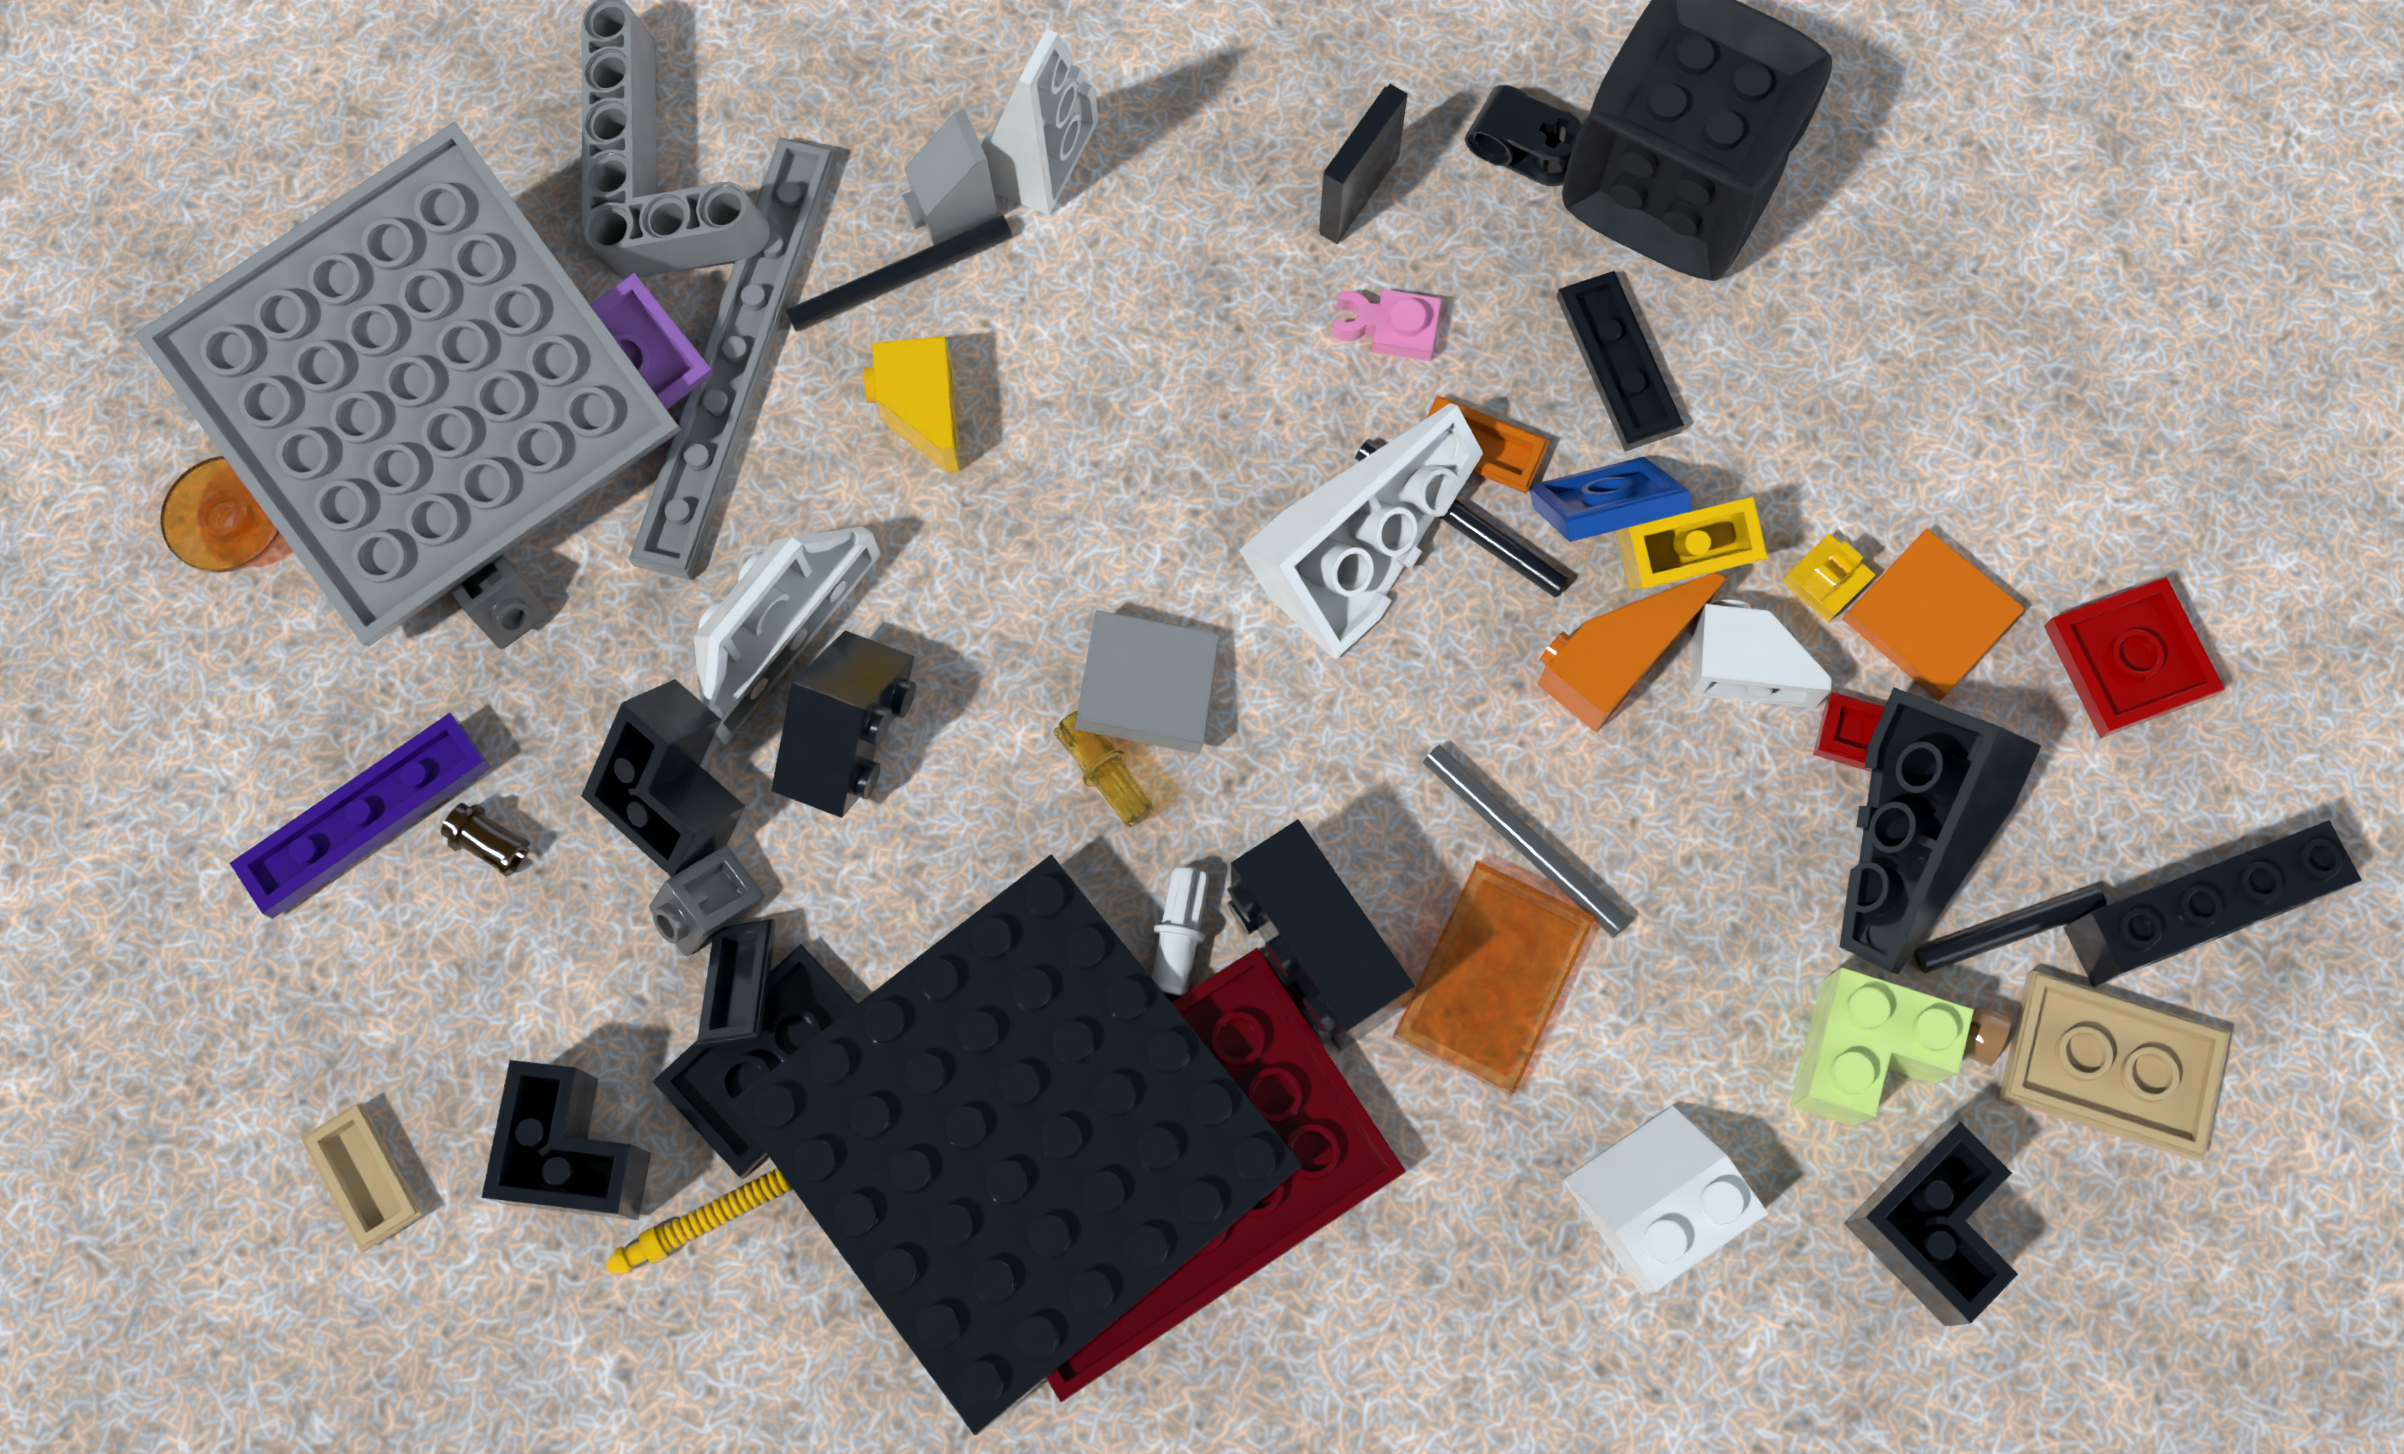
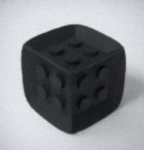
(1694, 131)

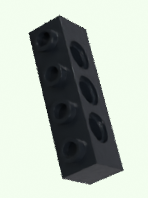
(2211, 903)

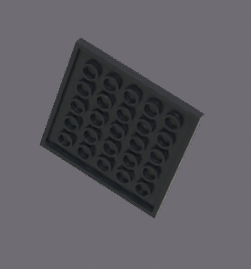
(1015, 1141)

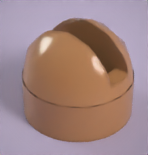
(1987, 1035)

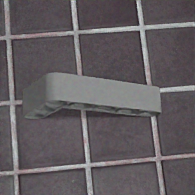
(621, 208)

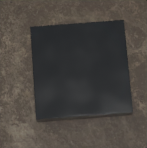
(1362, 163)

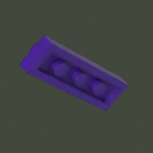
(359, 816)

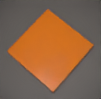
(1933, 614)

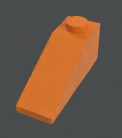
(1618, 649)

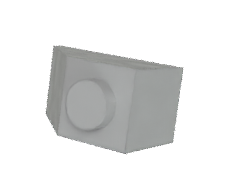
(950, 182)

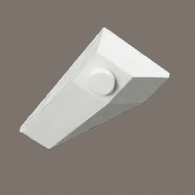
(1042, 128)
(1349, 539)

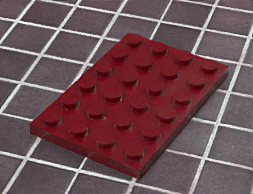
(1307, 1101)

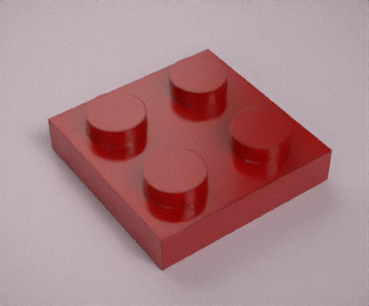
(2133, 657)

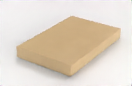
(2115, 1066)

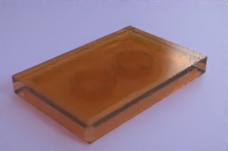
(1494, 978)

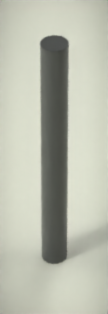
(1526, 840)

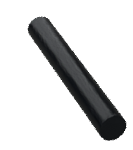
(2009, 929)

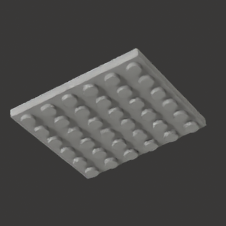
(408, 384)

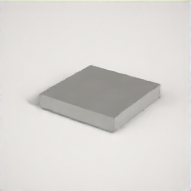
(1147, 682)

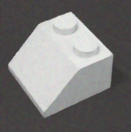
(1664, 1199)

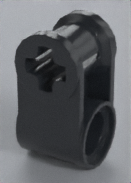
(1522, 133)

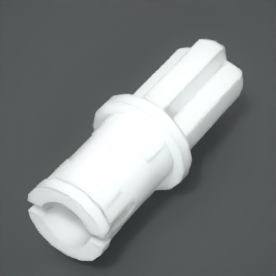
(1180, 931)

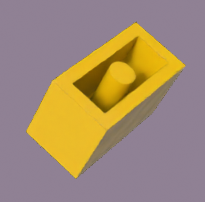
(1691, 544)

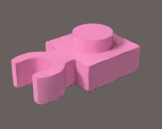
(1400, 324)

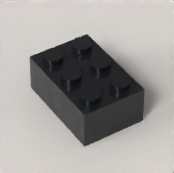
(1317, 937)

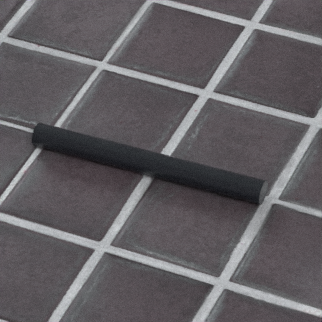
(899, 273)
(1494, 540)

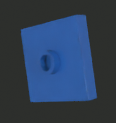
(1609, 498)

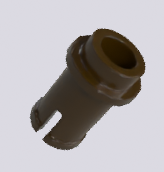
(471, 830)

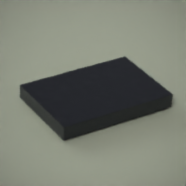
(705, 1080)

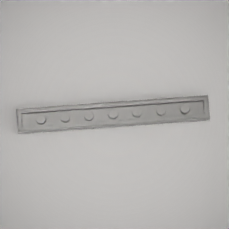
(737, 354)

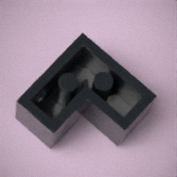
(837, 719)
(653, 780)
(544, 1152)
(1921, 1227)

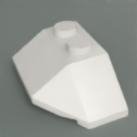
(773, 617)

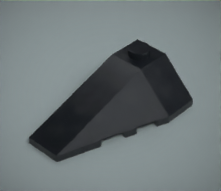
(1930, 812)

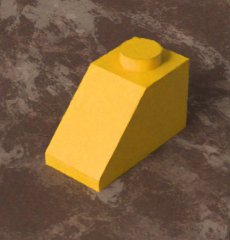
(916, 395)

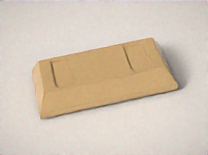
(361, 1176)

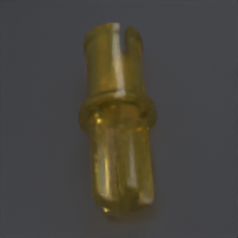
(1105, 769)

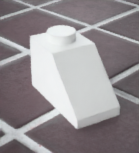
(1752, 658)

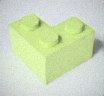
(1872, 1027)

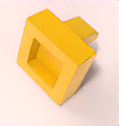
(1829, 577)

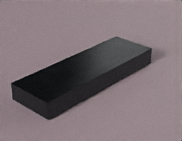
(1619, 361)

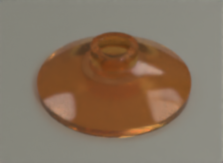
(196, 517)

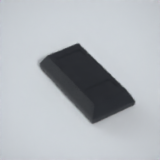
(737, 984)

